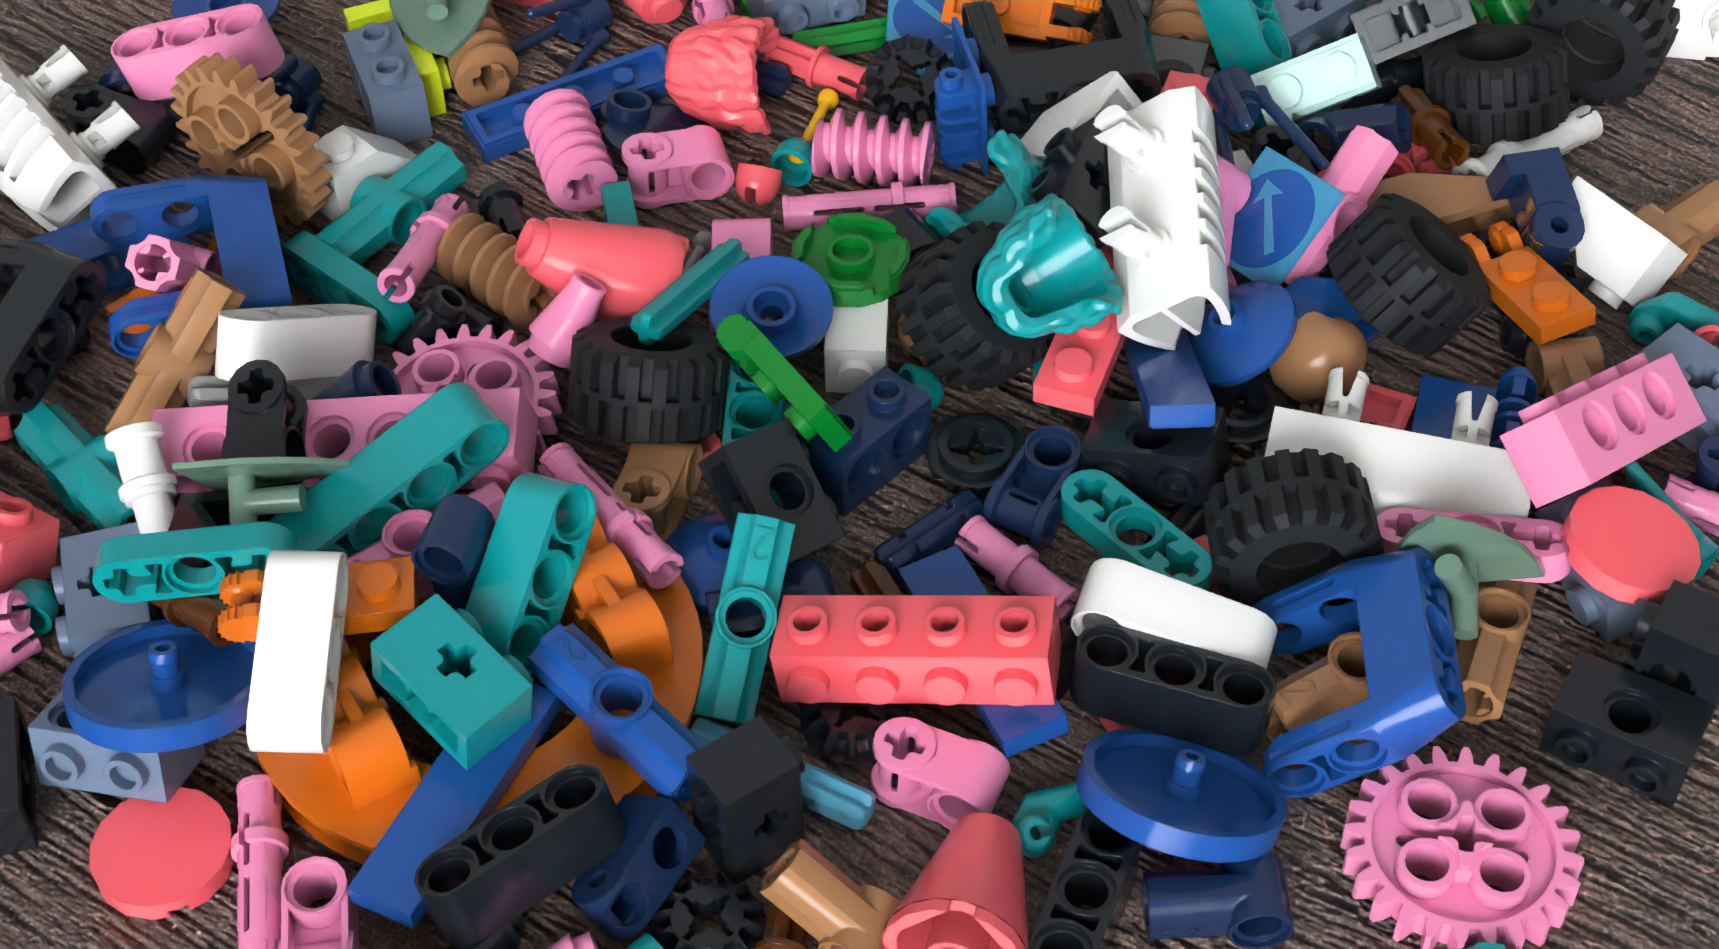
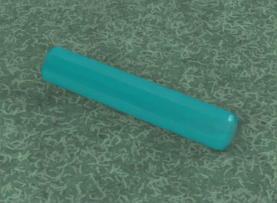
(686, 293)

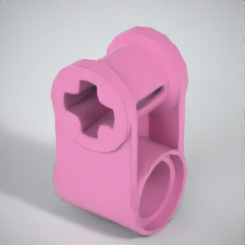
(679, 165)
(942, 775)
(322, 927)

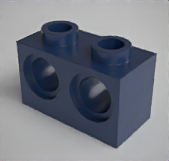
(889, 433)

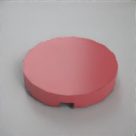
(1629, 544)
(162, 854)

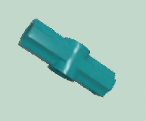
(387, 208)
(75, 465)
(755, 575)

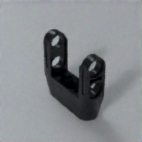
(1040, 79)
(41, 317)

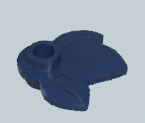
(632, 113)

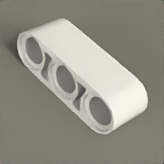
(298, 339)
(1172, 609)
(298, 652)

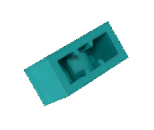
(453, 680)

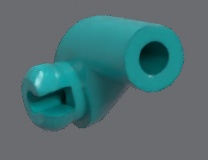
(1662, 312)
(1042, 815)

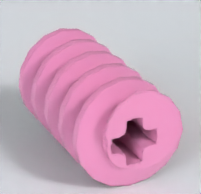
(568, 149)
(873, 151)

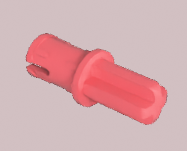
(820, 67)

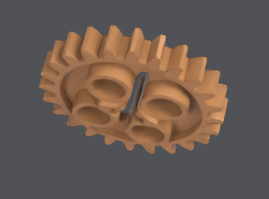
(231, 106)

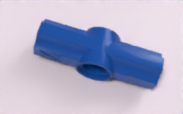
(595, 686)

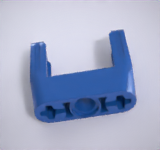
(224, 204)
(1407, 662)

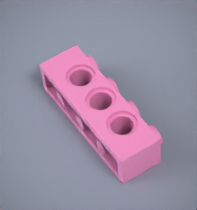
(1600, 426)

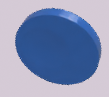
(157, 689)
(1181, 796)

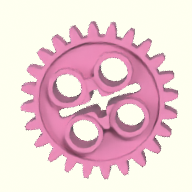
(483, 364)
(1461, 853)

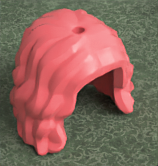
(714, 71)

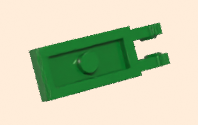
(779, 380)

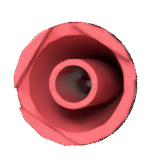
(967, 892)

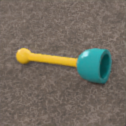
(795, 153)

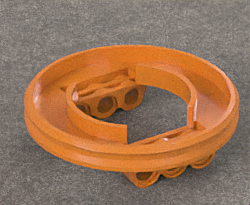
(367, 774)

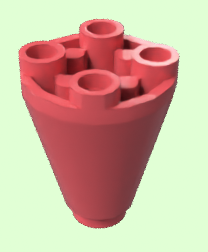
(625, 259)

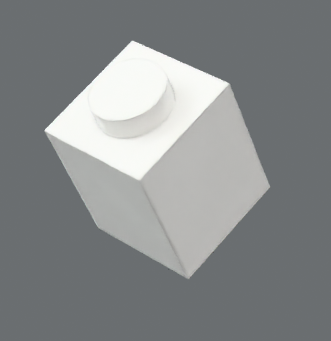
(855, 346)

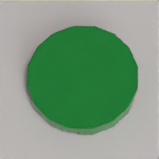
(856, 257)

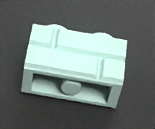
(1320, 78)

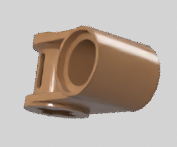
(661, 482)

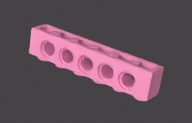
(348, 424)

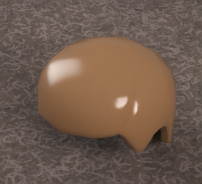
(1314, 351)

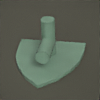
(439, 24)
(244, 474)
(1470, 555)

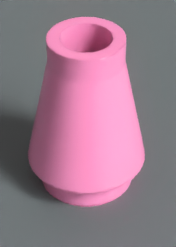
(566, 313)

